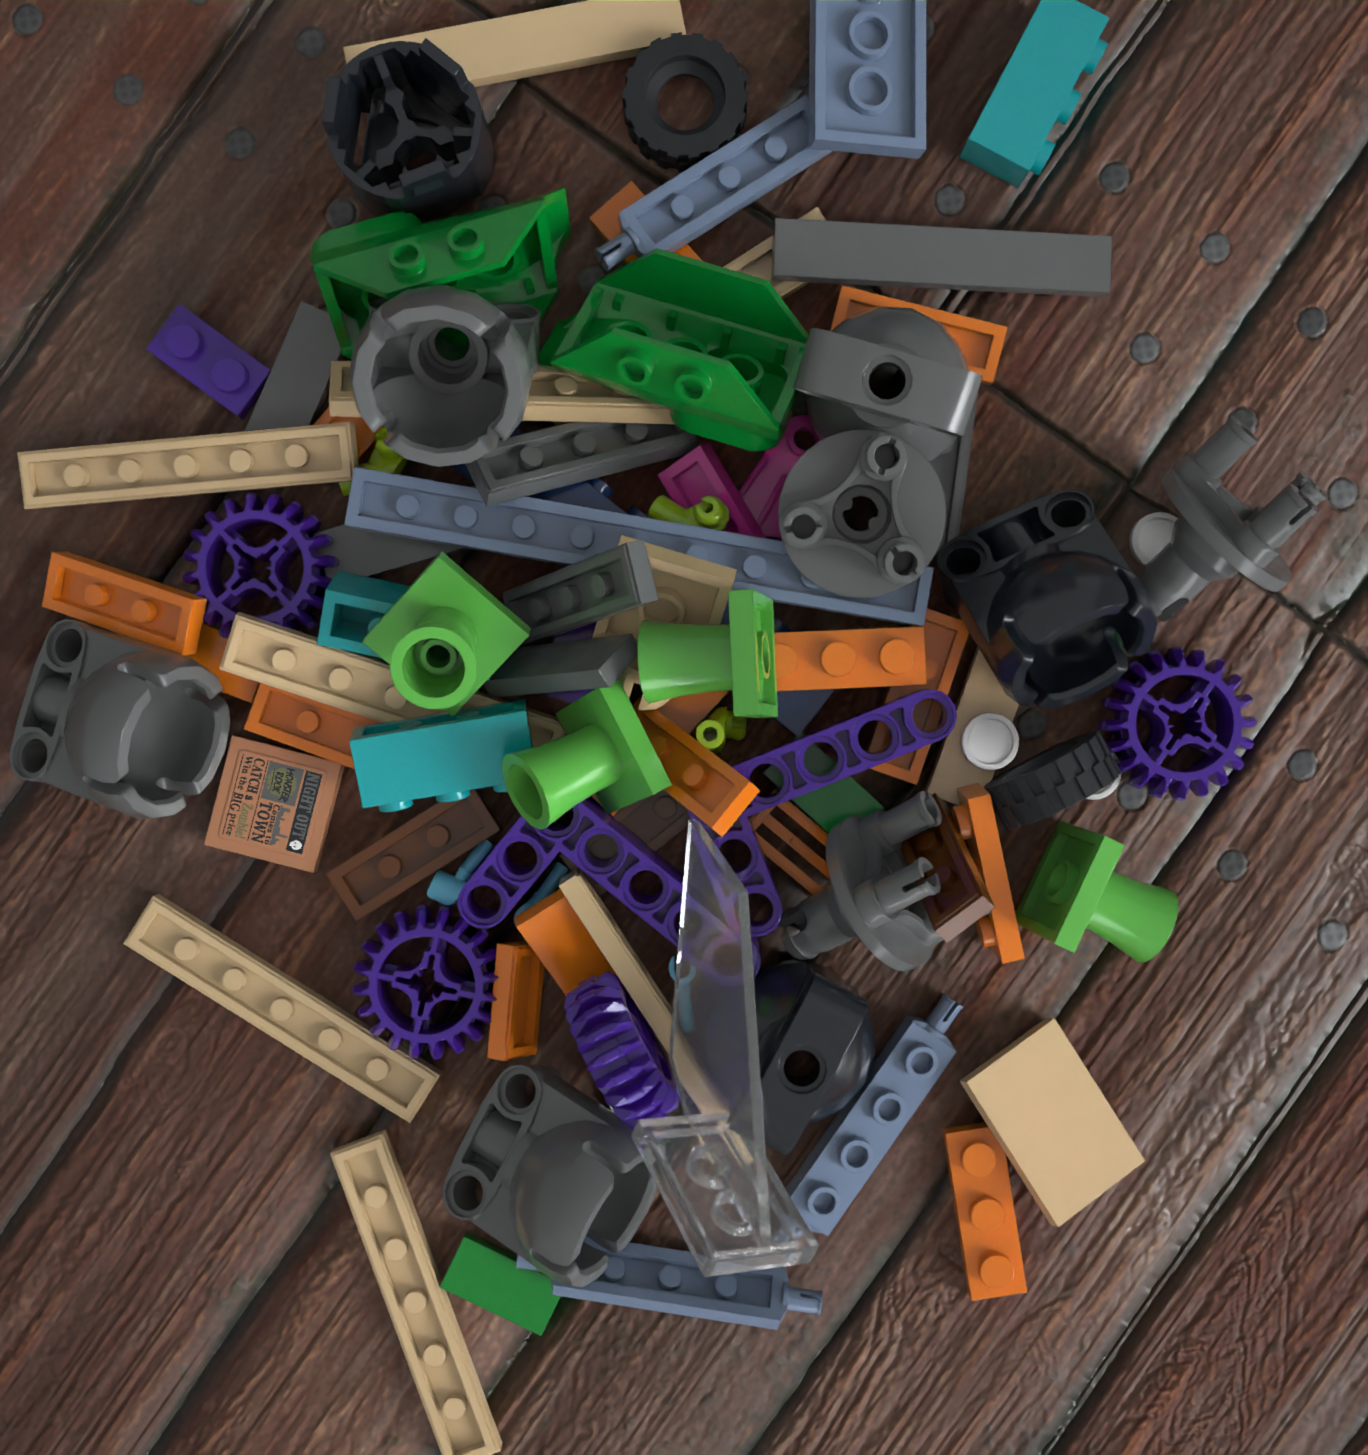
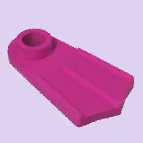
(767, 479)

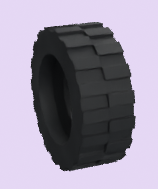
(675, 58)
(1052, 780)

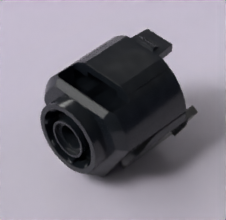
(415, 107)

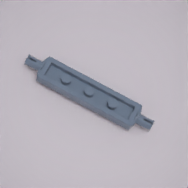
(715, 187)
(873, 1117)
(674, 1284)

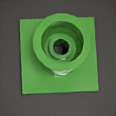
(449, 611)
(712, 658)
(599, 754)
(1080, 891)

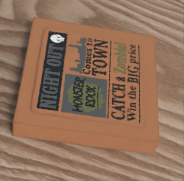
(274, 804)

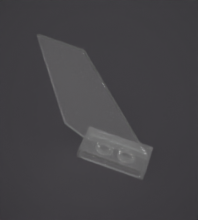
(714, 1157)

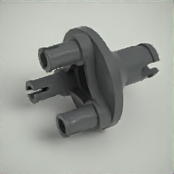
(1220, 532)
(898, 537)
(872, 890)

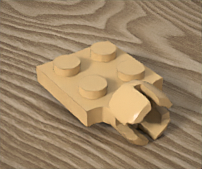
(687, 593)

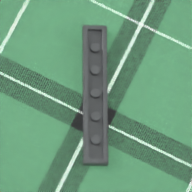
(941, 257)

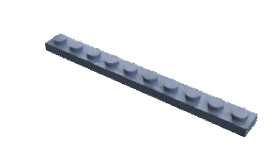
(573, 533)

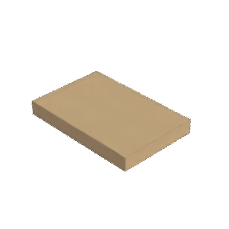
(1052, 1121)

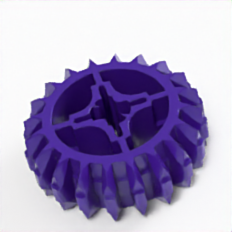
(226, 537)
(1217, 746)
(402, 977)
(621, 1050)

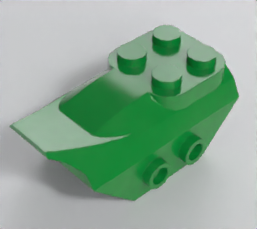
(493, 252)
(691, 340)

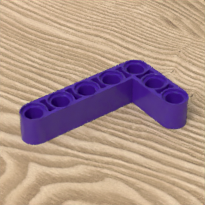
(799, 780)
(572, 841)

